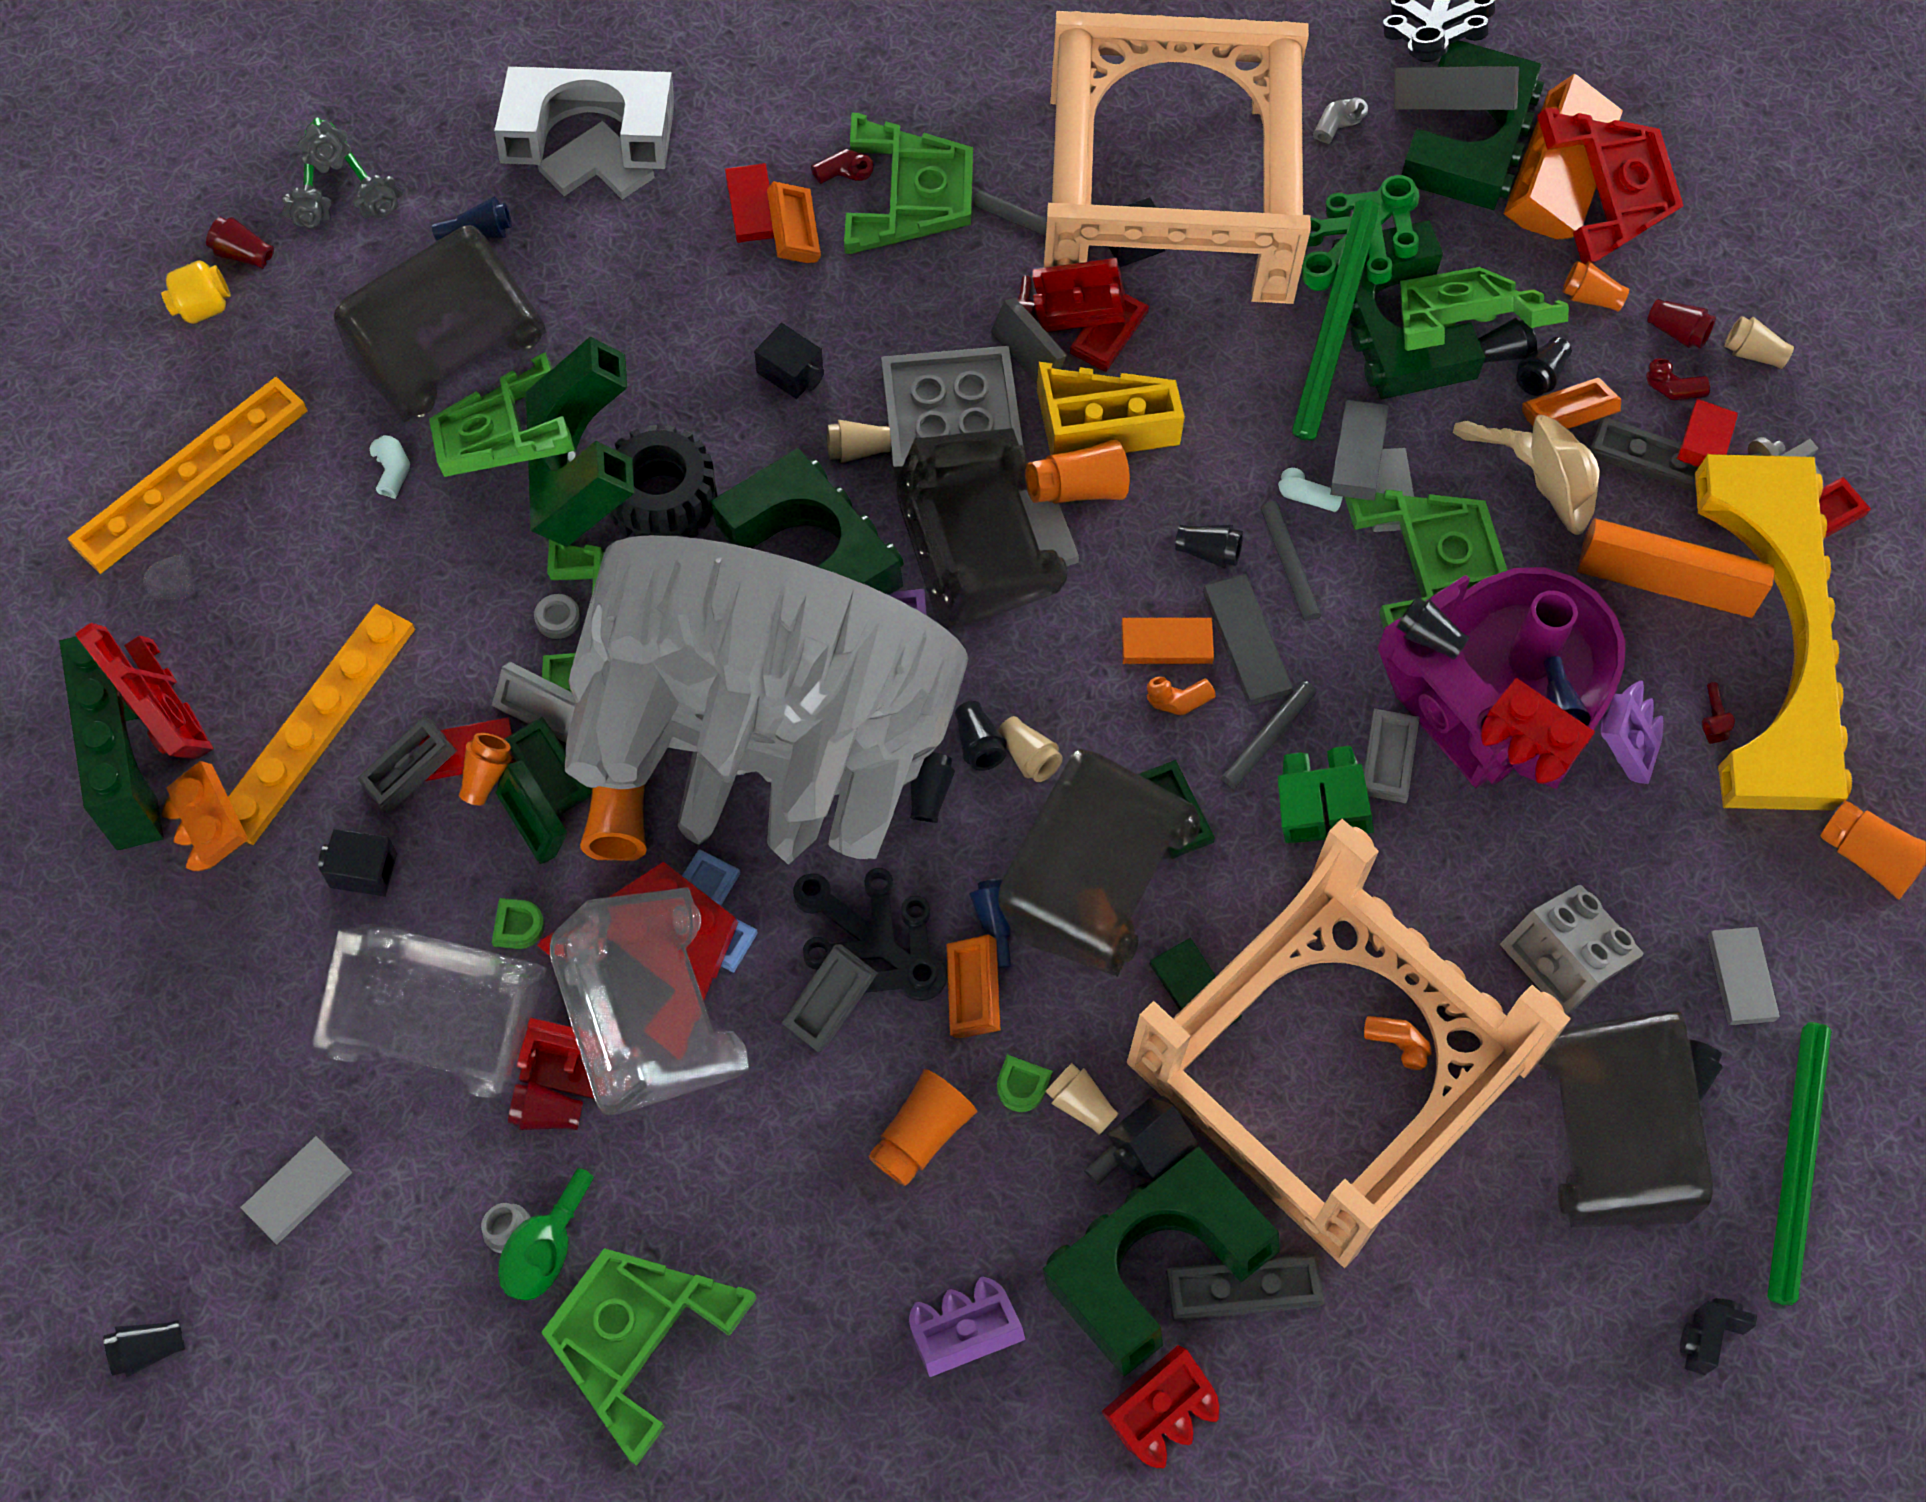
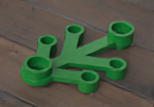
(1396, 199)

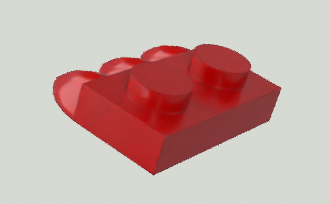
(1535, 729)
(1161, 1405)

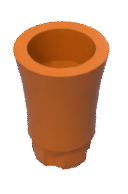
(1080, 475)
(615, 825)
(1876, 847)
(921, 1127)

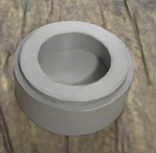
(557, 616)

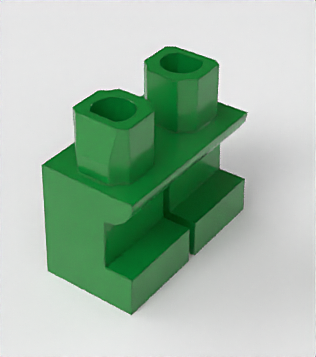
(1303, 792)

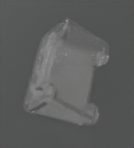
(639, 1001)
(428, 1004)

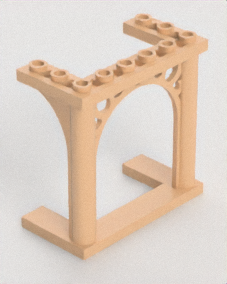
(1144, 40)
(1333, 894)

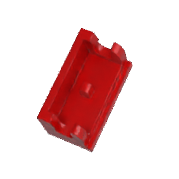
(1079, 295)
(553, 1059)

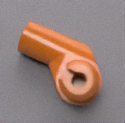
(1178, 701)
(1404, 1035)

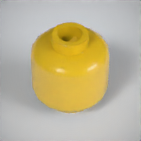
(195, 292)

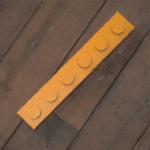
(187, 475)
(318, 719)

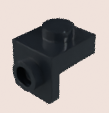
(1704, 1337)

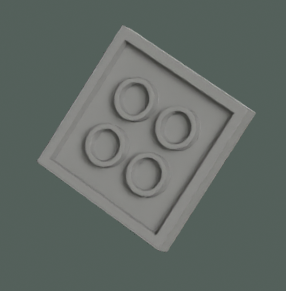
(948, 395)

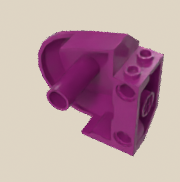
(1512, 629)

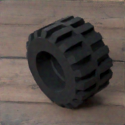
(675, 512)

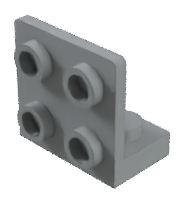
(1571, 947)

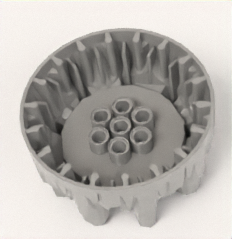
(762, 674)

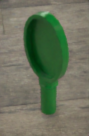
(540, 1245)

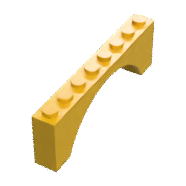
(1777, 514)

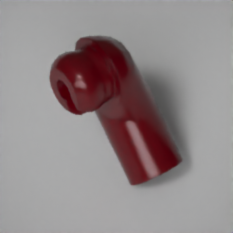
(844, 164)
(1673, 387)

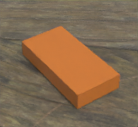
(793, 223)
(1575, 404)
(1167, 641)
(973, 987)

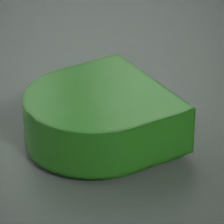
(517, 924)
(1022, 1084)

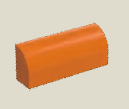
(1558, 184)
(1675, 568)

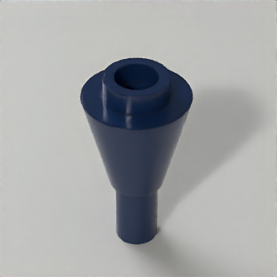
(489, 218)
(1562, 692)
(992, 918)

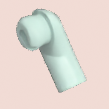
(394, 461)
(1297, 488)

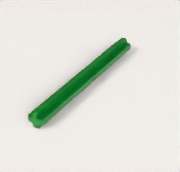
(1335, 319)
(1799, 1164)

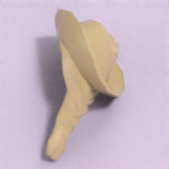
(1561, 465)

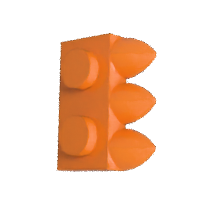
(205, 817)

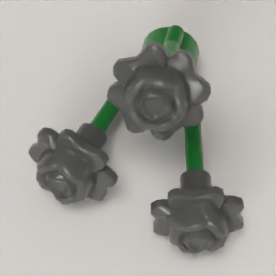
(327, 147)

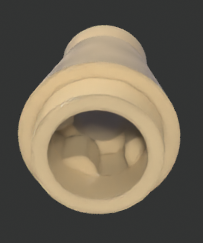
(1758, 343)
(856, 440)
(1031, 751)
(1082, 1099)

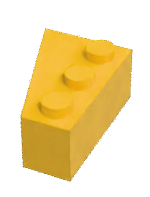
(1094, 408)

